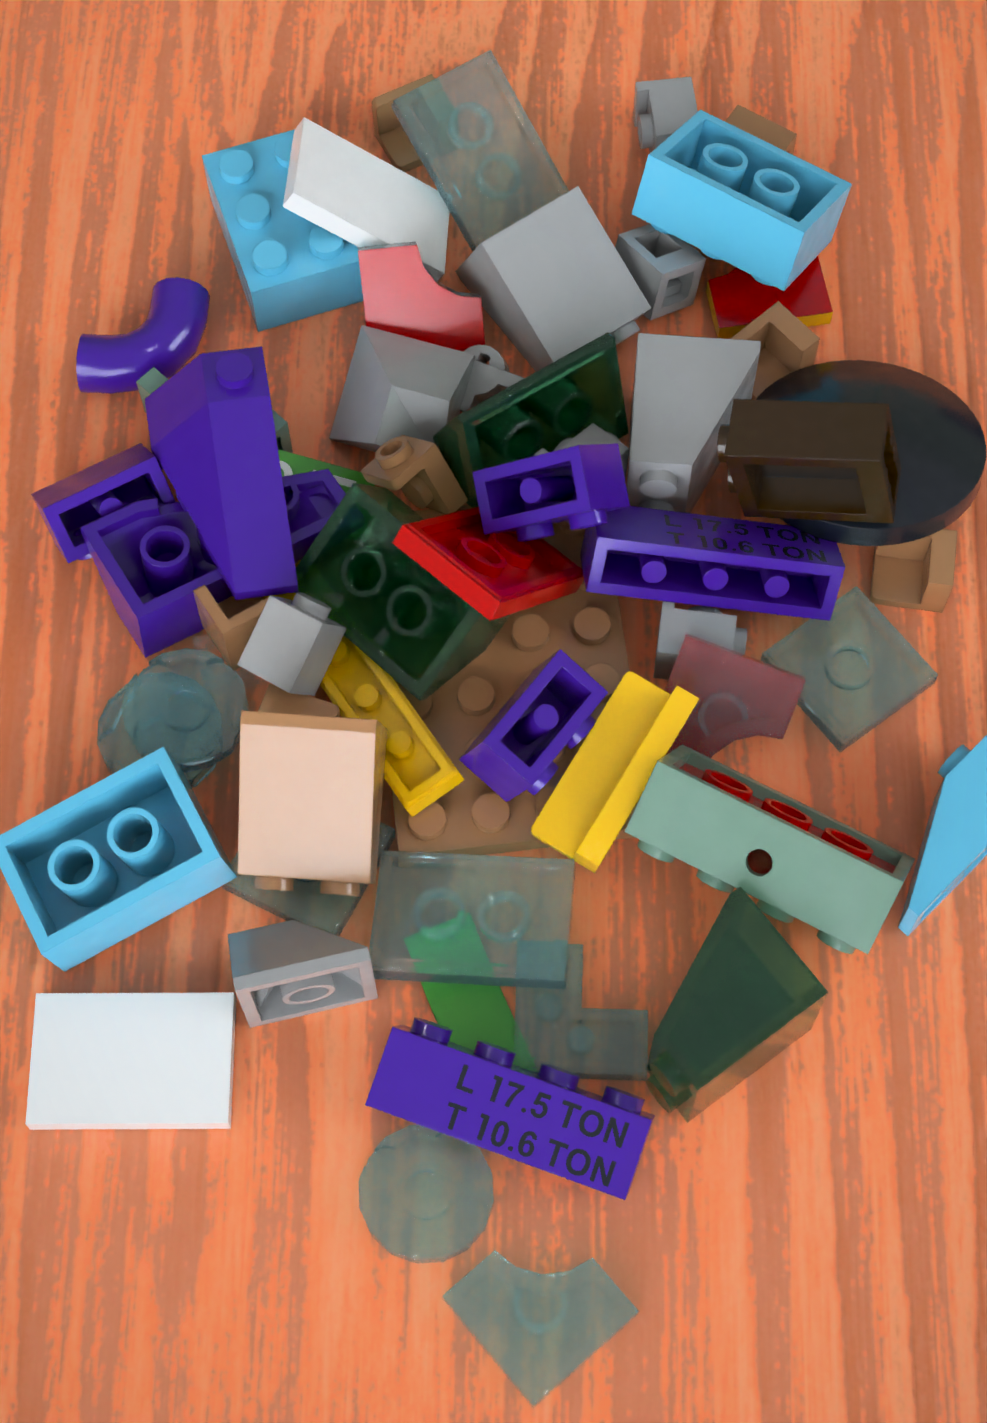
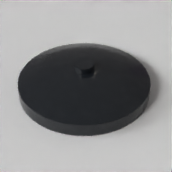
(935, 440)

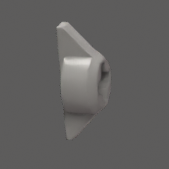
(486, 379)

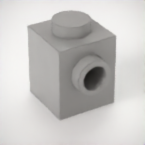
(293, 643)

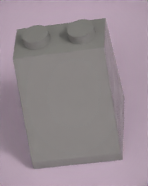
(555, 281)
(678, 404)

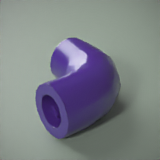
(162, 342)

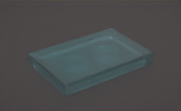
(479, 148)
(473, 919)

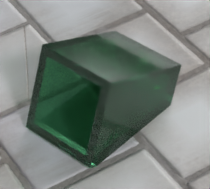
(732, 1012)

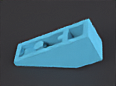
(953, 836)

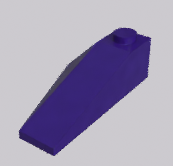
(221, 454)
(157, 557)

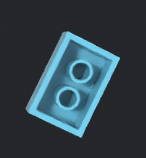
(740, 199)
(281, 259)
(112, 860)

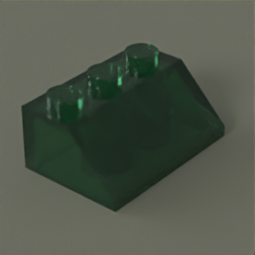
(537, 413)
(387, 599)

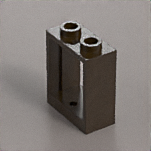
(812, 460)

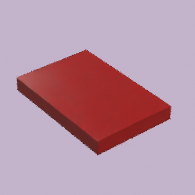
(488, 569)

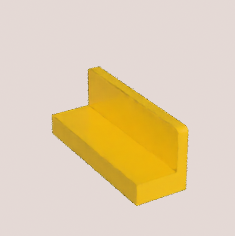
(612, 769)

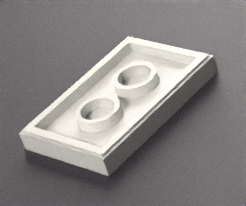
(363, 196)
(132, 1061)

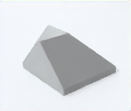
(399, 389)
(297, 971)

